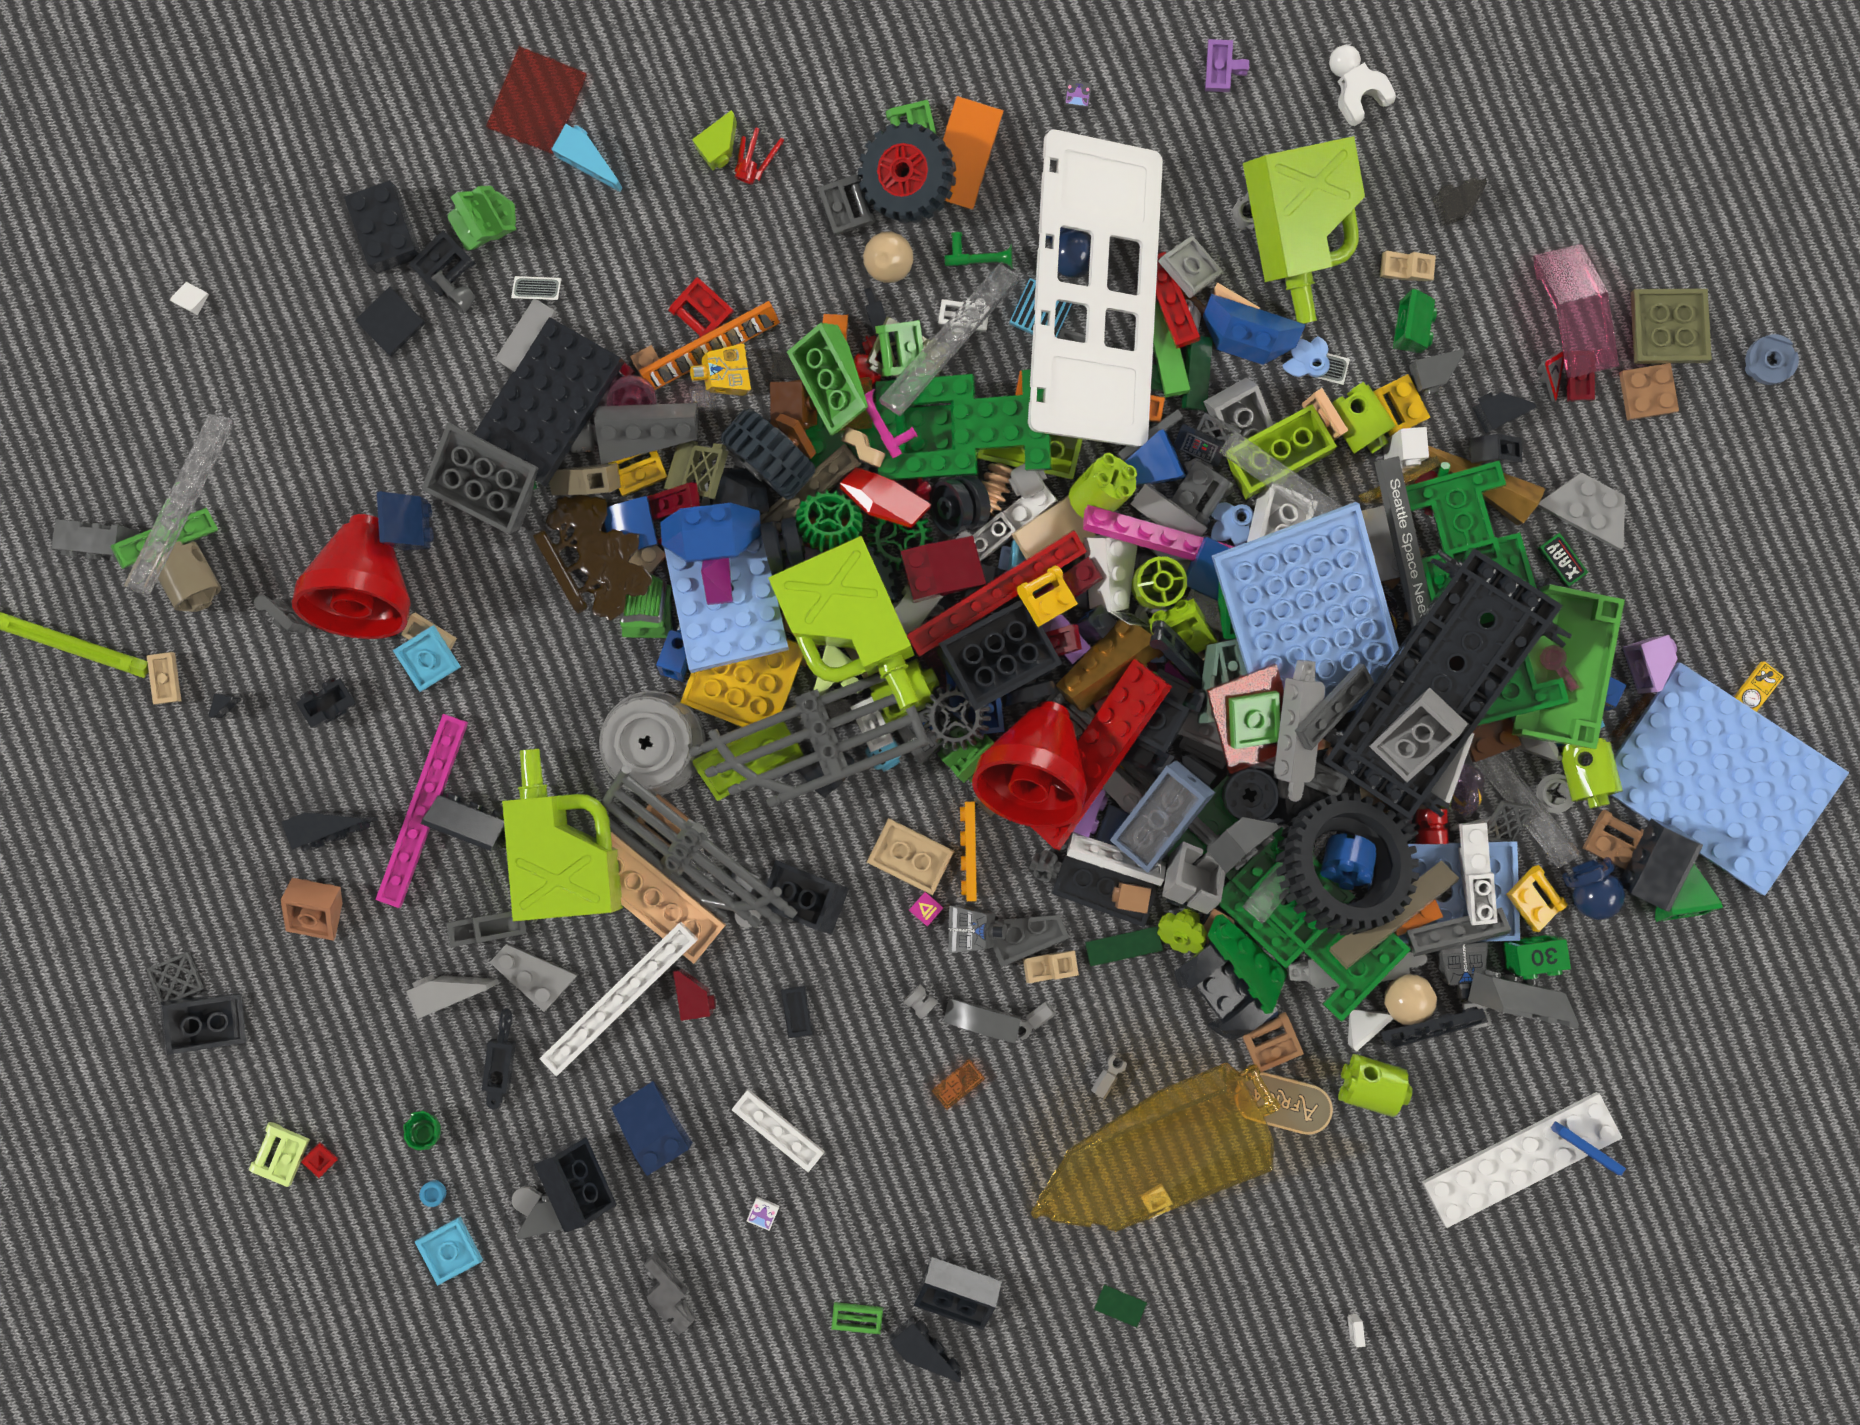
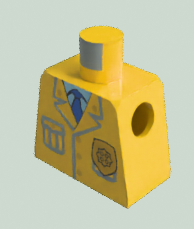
(724, 371)

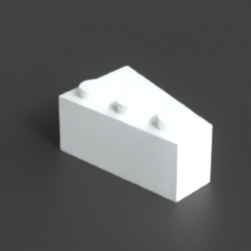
(1116, 564)

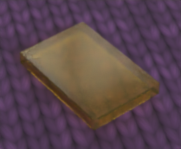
(1408, 475)

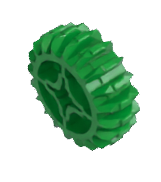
(828, 528)
(884, 541)

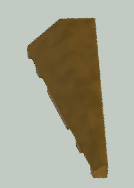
(1513, 500)

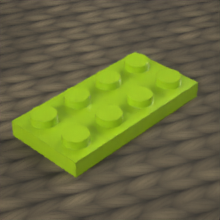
(720, 783)

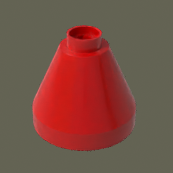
(354, 585)
(1034, 770)

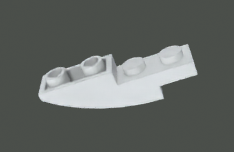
(999, 529)
(1476, 873)

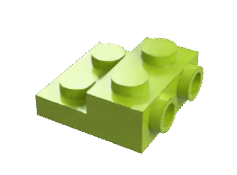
(1188, 623)

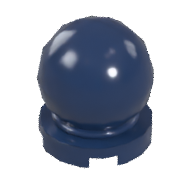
(1073, 252)
(1596, 891)

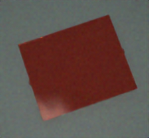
(536, 99)
(1259, 681)

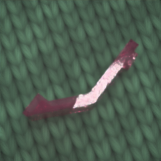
(1581, 309)

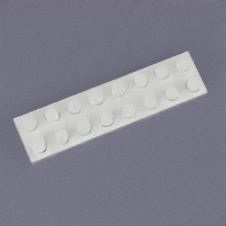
(1519, 1160)

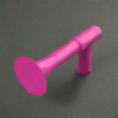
(891, 443)

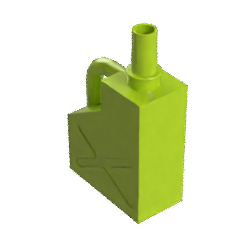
(1295, 206)
(844, 604)
(552, 864)

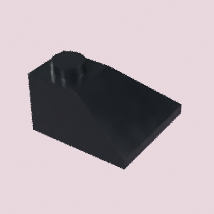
(741, 488)

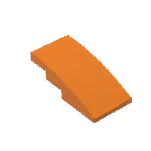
(971, 140)

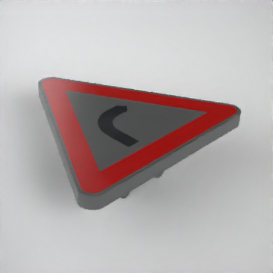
(1552, 372)

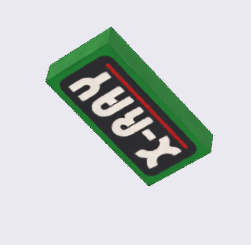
(1562, 560)

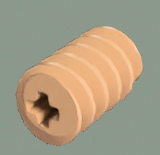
(996, 484)

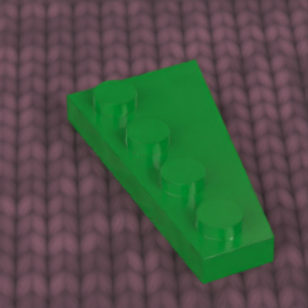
(1250, 962)

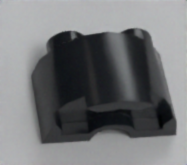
(326, 704)

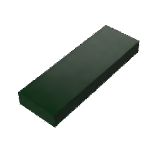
(1198, 374)
(1123, 946)

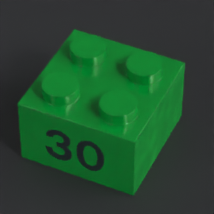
(1536, 956)

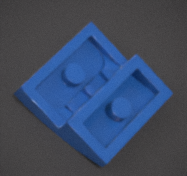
(633, 517)
(1202, 572)

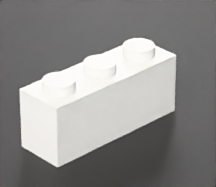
(1409, 445)

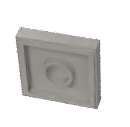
(1190, 266)

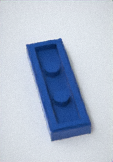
(1587, 1148)

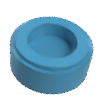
(432, 1193)

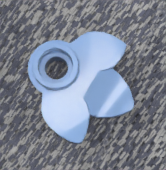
(1305, 355)
(1229, 526)

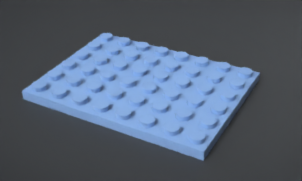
(1309, 598)
(1724, 778)

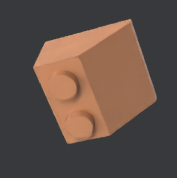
(311, 908)

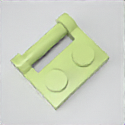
(286, 1158)

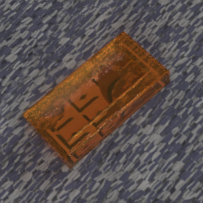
(958, 1084)

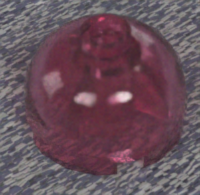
(631, 391)

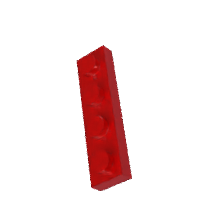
(1174, 308)

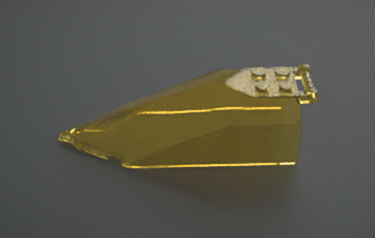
(1165, 1152)

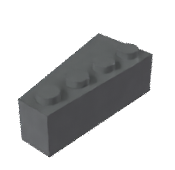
(643, 428)

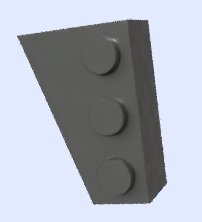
(88, 539)

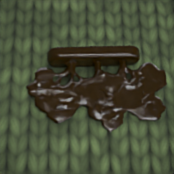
(601, 556)

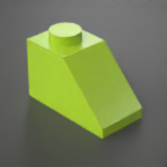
(717, 141)

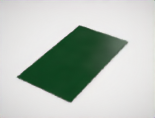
(1120, 1306)

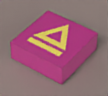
(926, 908)

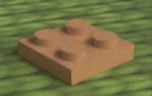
(1648, 391)

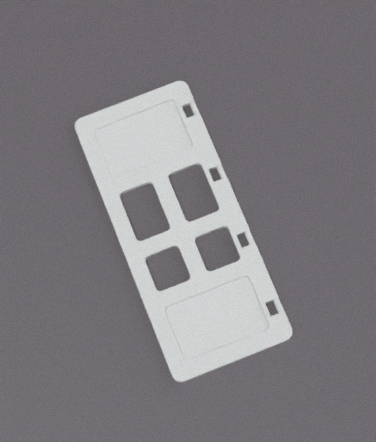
(1086, 385)

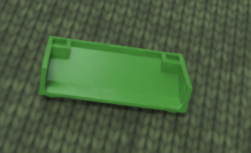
(1590, 655)

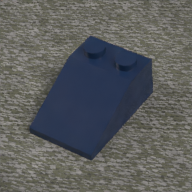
(404, 521)
(651, 1128)

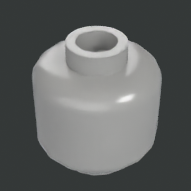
(1026, 482)

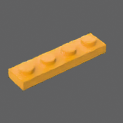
(968, 862)

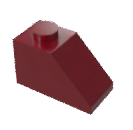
(692, 996)

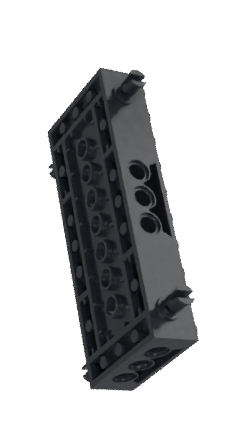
(1422, 661)

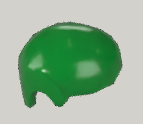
(422, 1131)

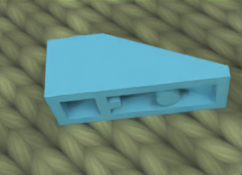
(577, 150)

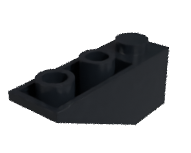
(919, 1349)

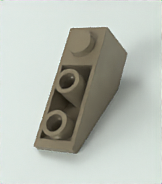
(585, 480)

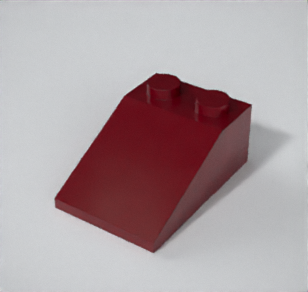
(942, 568)

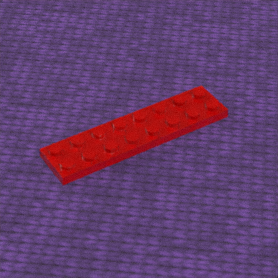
(1112, 735)

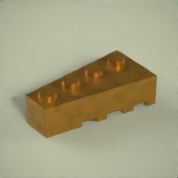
(1106, 664)

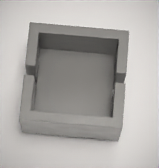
(1197, 883)

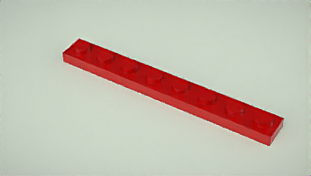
(994, 593)

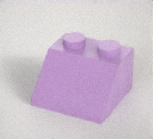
(1651, 662)

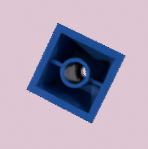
(1156, 461)

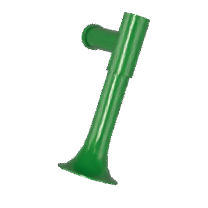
(966, 259)

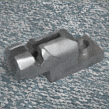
(667, 1295)

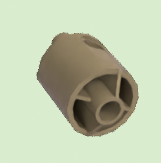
(188, 578)

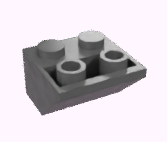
(1242, 842)

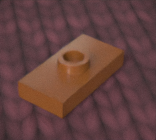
(796, 433)

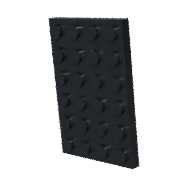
(549, 398)

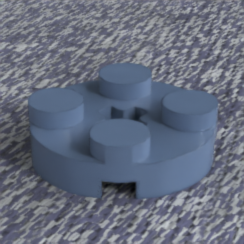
(1783, 352)

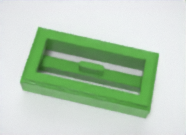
(855, 1317)

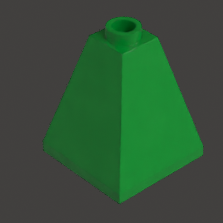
(1693, 900)

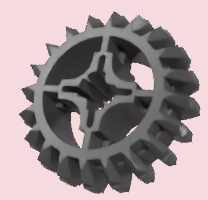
(964, 708)

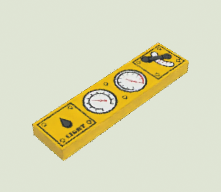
(1758, 686)

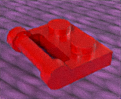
(706, 303)

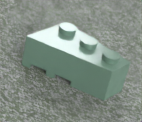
(1221, 664)

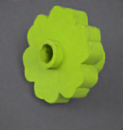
(1183, 931)

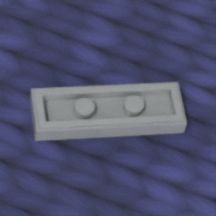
(524, 334)

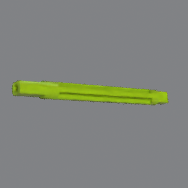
(73, 645)

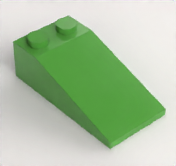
(829, 375)

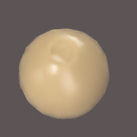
(888, 257)
(1410, 999)

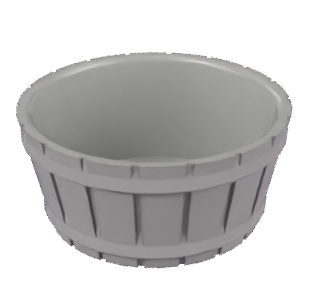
(672, 731)

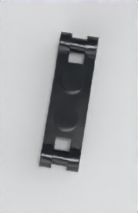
(1177, 651)

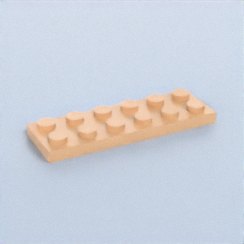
(661, 901)

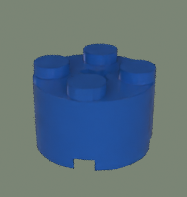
(1349, 861)

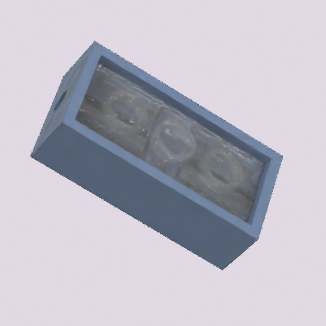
(1162, 816)

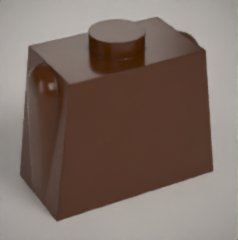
(793, 401)

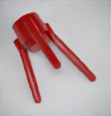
(745, 168)

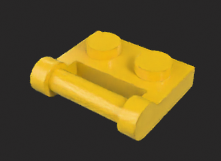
(1406, 402)
(641, 473)
(1050, 604)
(1531, 904)

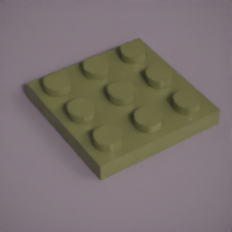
(1670, 326)

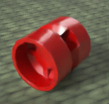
(1431, 827)

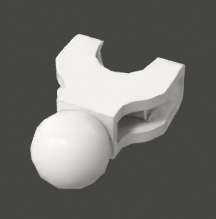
(1358, 81)

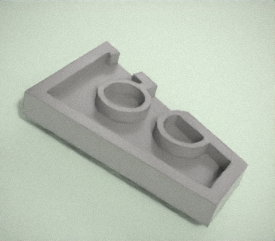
(533, 976)

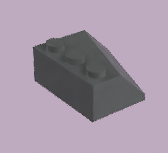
(1521, 998)

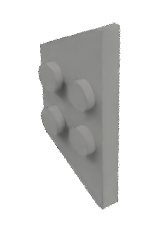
(1589, 508)

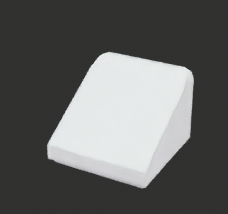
(190, 298)

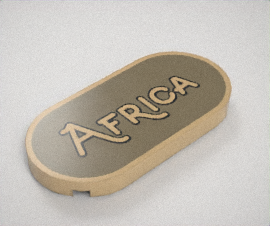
(1303, 1105)

